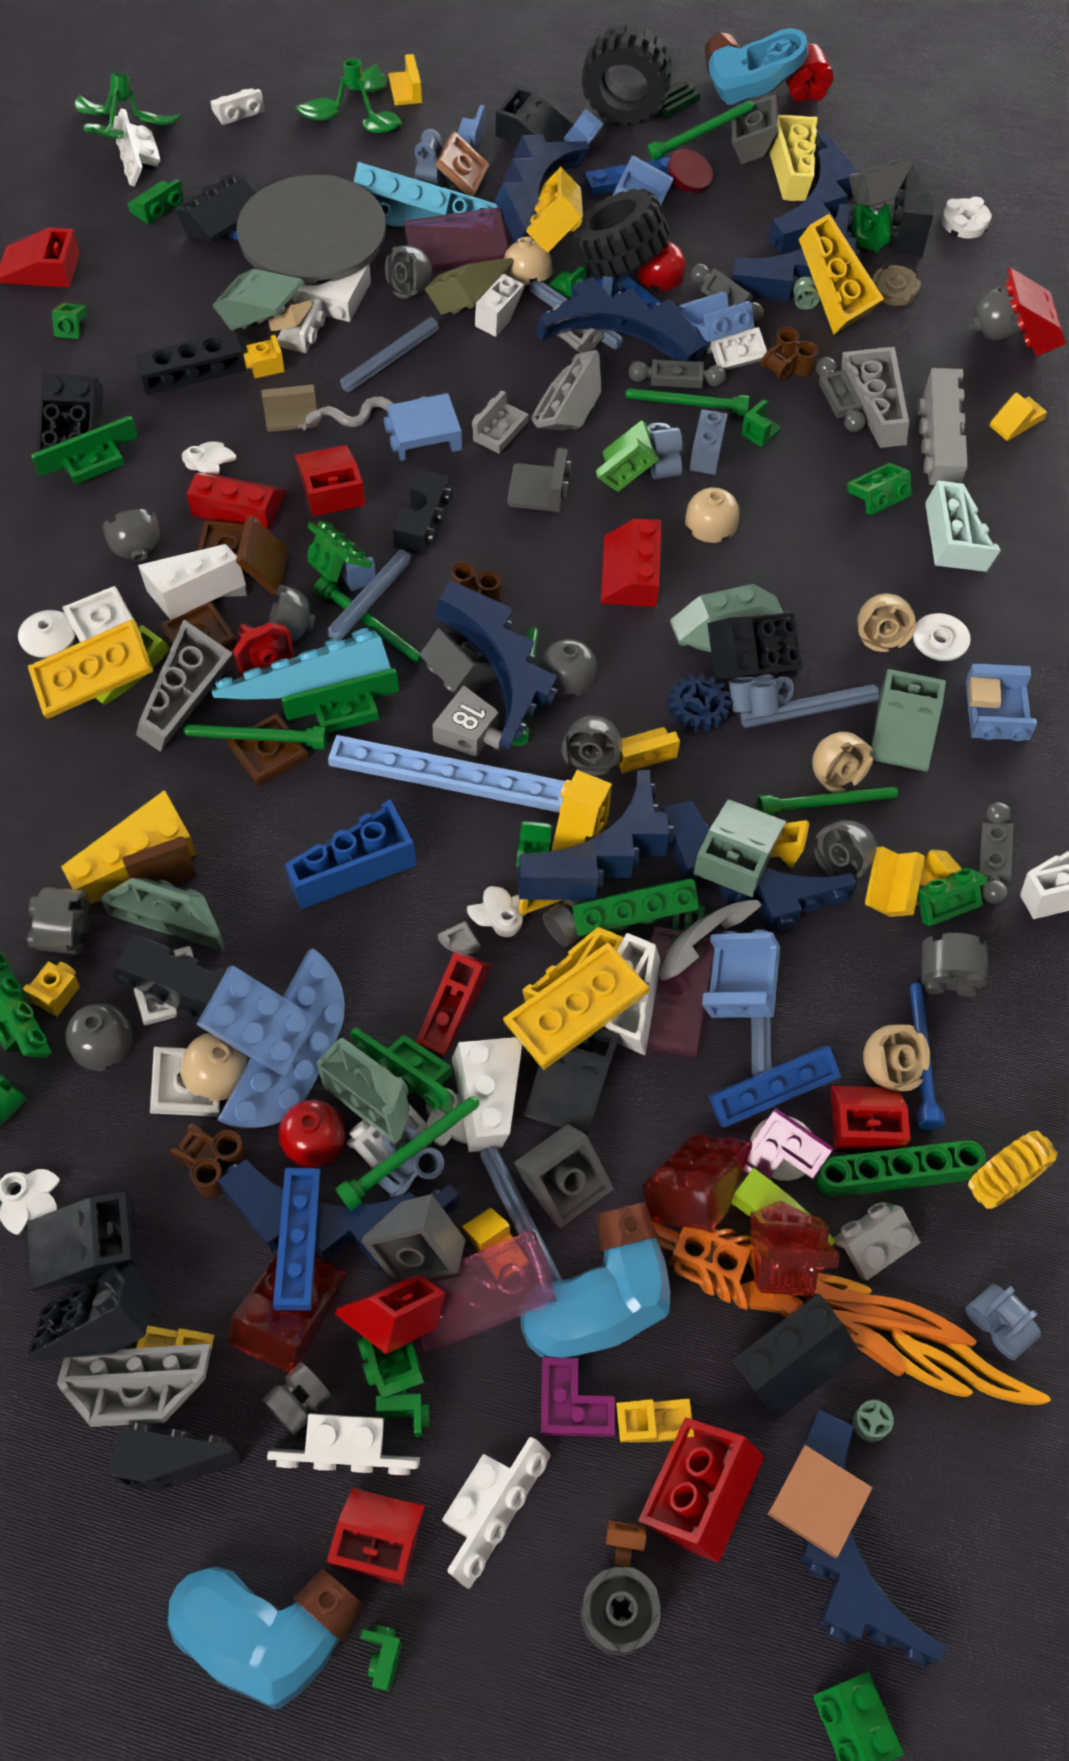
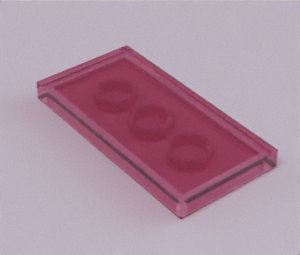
(459, 237)
(678, 1000)
(491, 1290)

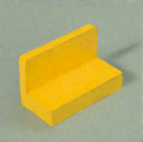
(406, 85)
(648, 749)
(894, 882)

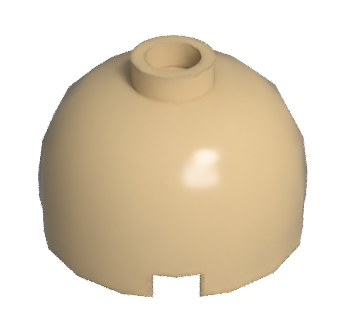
(529, 261)
(712, 515)
(886, 622)
(840, 760)
(896, 1057)
(212, 1067)

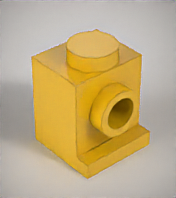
(264, 358)
(53, 988)

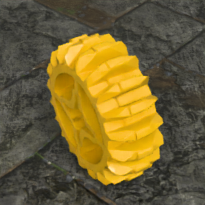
(1012, 1169)

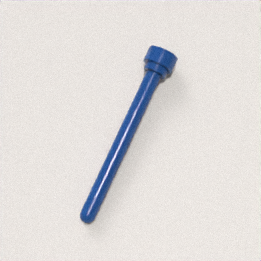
(929, 1114)

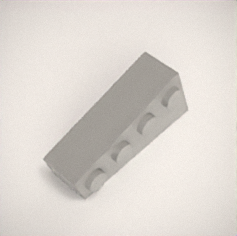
(880, 390)
(943, 426)
(183, 683)

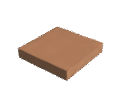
(462, 164)
(820, 1501)

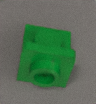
(565, 281)
(67, 319)
(383, 1664)

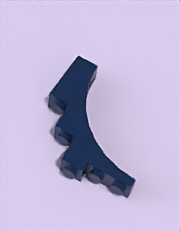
(533, 164)
(777, 275)
(625, 313)
(509, 654)
(580, 869)
(779, 893)
(854, 1597)

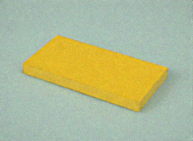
(90, 669)
(576, 1005)

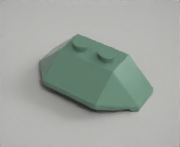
(691, 622)
(165, 910)
(366, 1088)

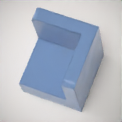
(584, 128)
(357, 576)

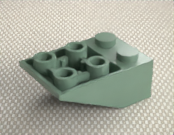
(256, 297)
(907, 719)
(738, 847)

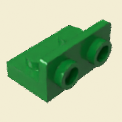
(157, 201)
(882, 487)

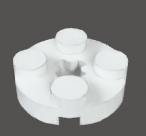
(958, 211)

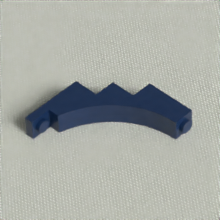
(832, 189)
(337, 1226)

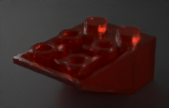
(697, 1182)
(282, 1335)

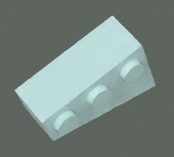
(956, 530)

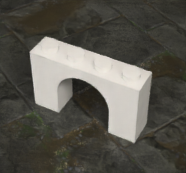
(337, 297)

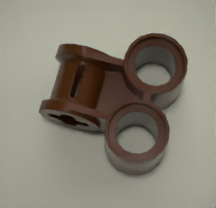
(790, 355)
(486, 582)
(204, 1156)

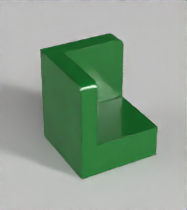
(758, 427)

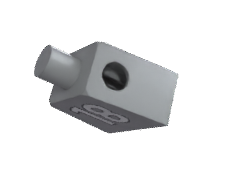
(467, 724)

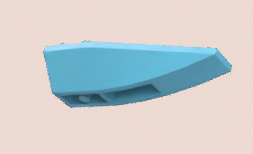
(410, 198)
(310, 670)

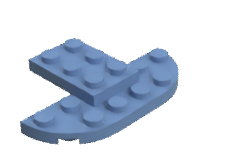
(279, 1036)

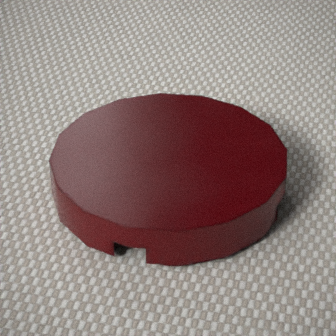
(689, 171)

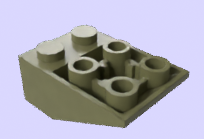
(465, 284)

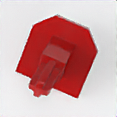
(262, 646)

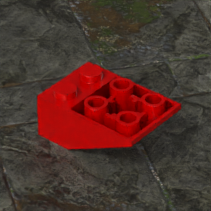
(41, 259)
(1036, 313)
(331, 480)

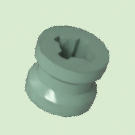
(805, 293)
(877, 1415)

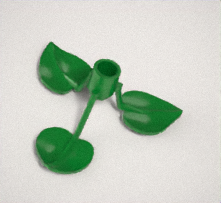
(368, 80)
(119, 92)

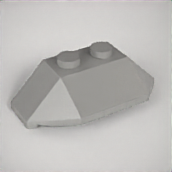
(570, 394)
(133, 1383)

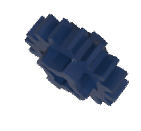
(699, 703)

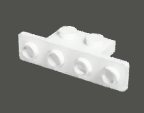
(135, 147)
(344, 1441)
(488, 1506)

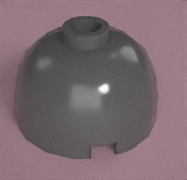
(408, 271)
(994, 316)
(133, 534)
(292, 612)
(572, 664)
(592, 745)
(845, 849)
(99, 1036)

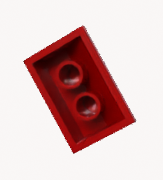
(233, 499)
(632, 564)
(702, 1488)

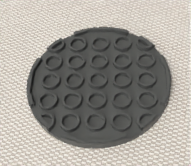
(311, 228)

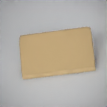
(290, 317)

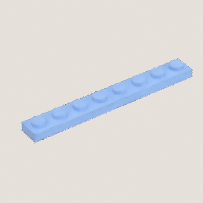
(446, 773)

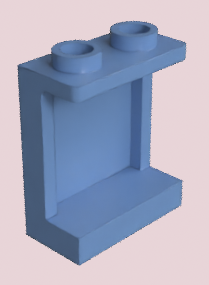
(644, 176)
(715, 318)
(422, 424)
(1013, 716)
(743, 975)

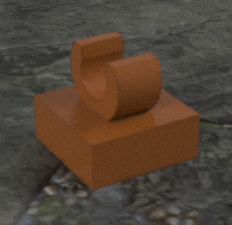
(625, 1538)

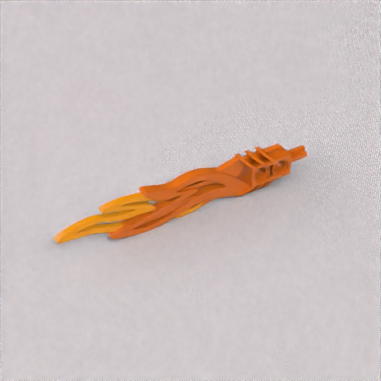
(858, 1314)

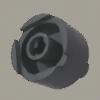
(59, 920)
(954, 964)
(622, 1635)

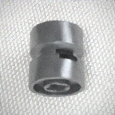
(561, 923)
(285, 1404)

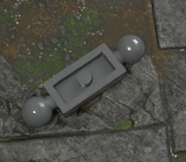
(718, 282)
(677, 373)
(840, 394)
(996, 852)

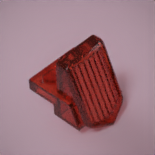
(789, 1250)

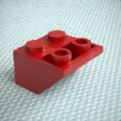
(869, 1119)
(395, 1312)
(376, 1536)

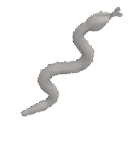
(315, 416)

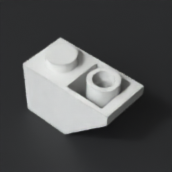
(498, 305)

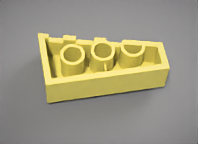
(794, 155)

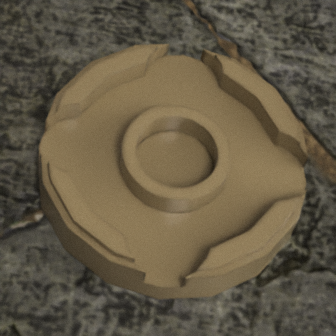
(897, 285)

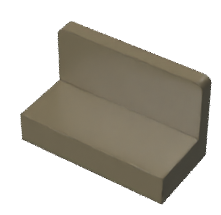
(288, 407)

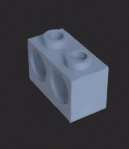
(708, 441)

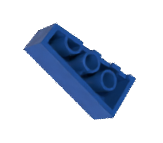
(352, 858)

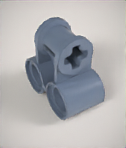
(427, 154)
(667, 445)
(760, 694)
(410, 1169)
(1005, 1319)

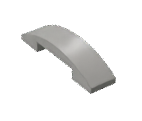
(683, 954)

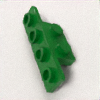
(87, 453)
(331, 550)
(344, 702)
(635, 907)
(17, 1018)
(414, 1064)

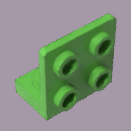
(627, 457)

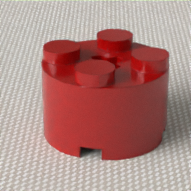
(812, 77)

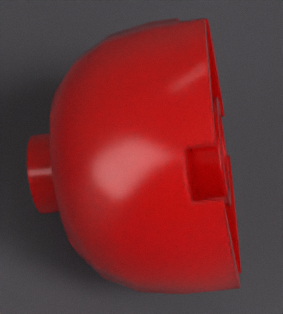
(664, 269)
(312, 1134)

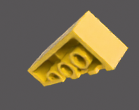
(557, 210)
(838, 275)
(101, 863)

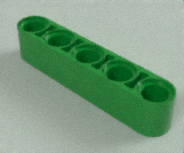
(912, 1159)

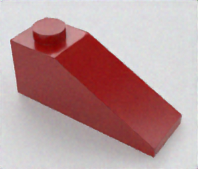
(453, 1001)

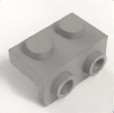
(498, 423)
(877, 1239)

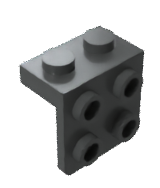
(539, 485)

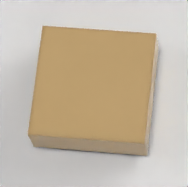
(984, 692)

